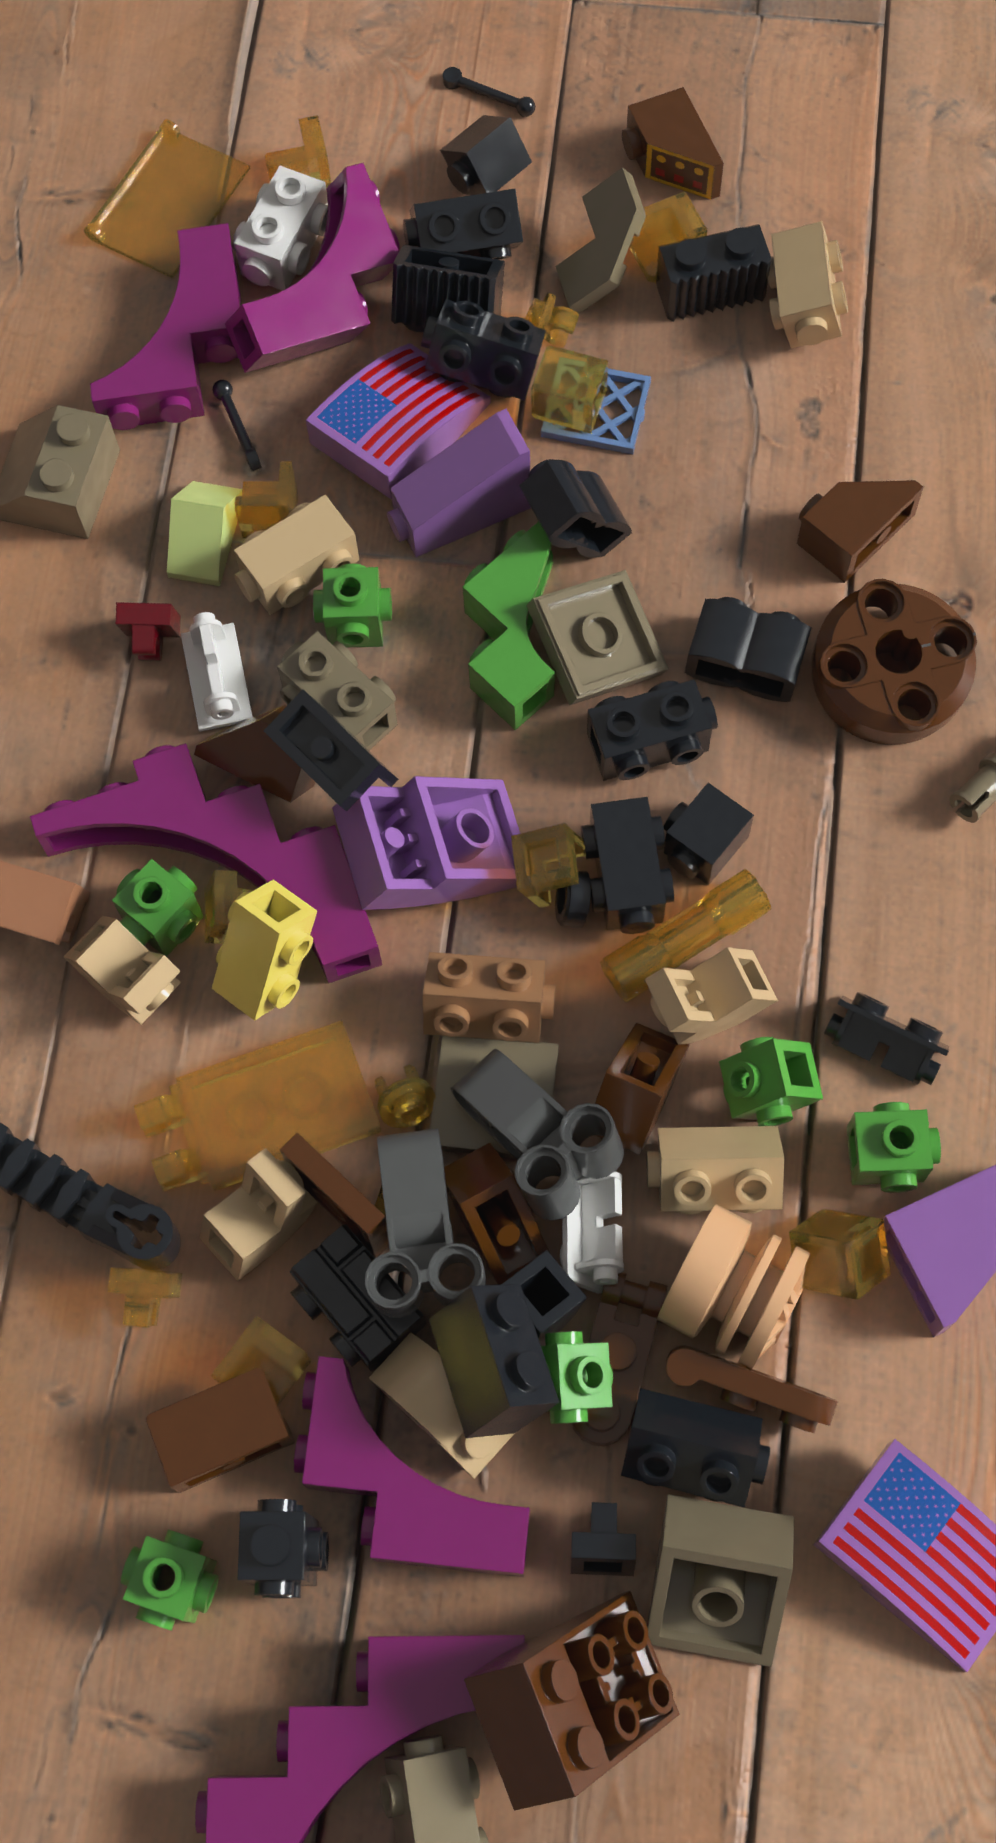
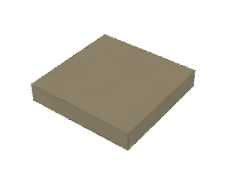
(597, 637)
(457, 1057)

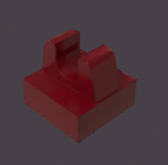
(148, 626)

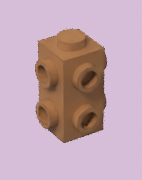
(486, 997)

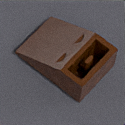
(572, 1702)

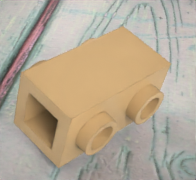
(806, 286)
(290, 557)
(718, 1166)

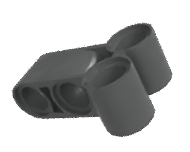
(539, 1133)
(417, 1223)

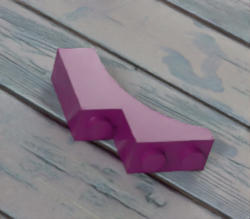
(325, 304)
(164, 375)
(412, 1516)

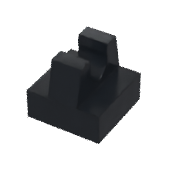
(603, 1549)

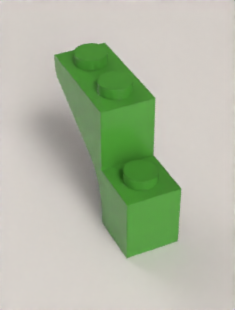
(495, 596)

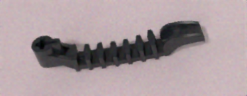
(84, 1205)

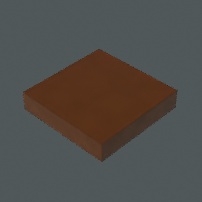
(337, 1194)

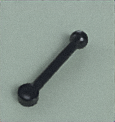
(453, 79)
(223, 390)

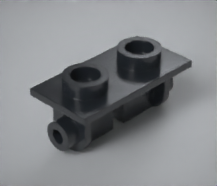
(909, 1045)

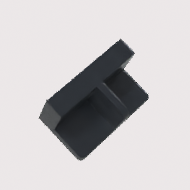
(327, 750)

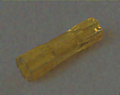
(685, 935)

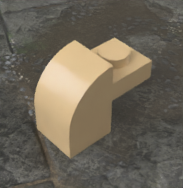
(123, 968)
(710, 996)
(257, 1215)
(419, 1388)

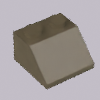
(58, 471)
(721, 1580)

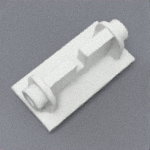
(215, 673)
(589, 1250)

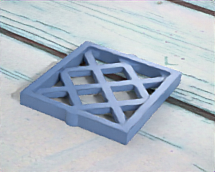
(636, 414)

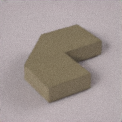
(598, 266)

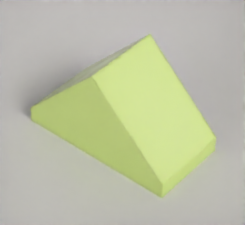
(201, 532)

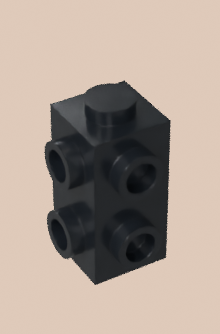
(467, 225)
(483, 348)
(650, 729)
(629, 877)
(695, 1448)
(280, 1549)

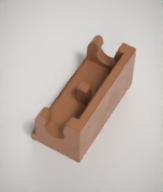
(40, 904)

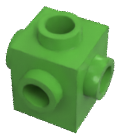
(353, 605)
(158, 906)
(770, 1080)
(892, 1147)
(579, 1375)
(192, 1586)

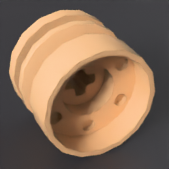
(734, 1287)

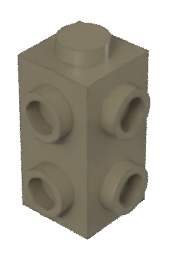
(333, 680)
(432, 1793)

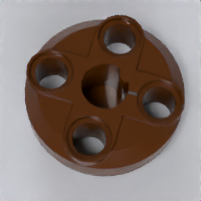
(893, 663)

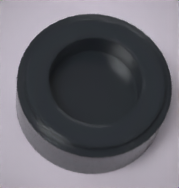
(573, 902)

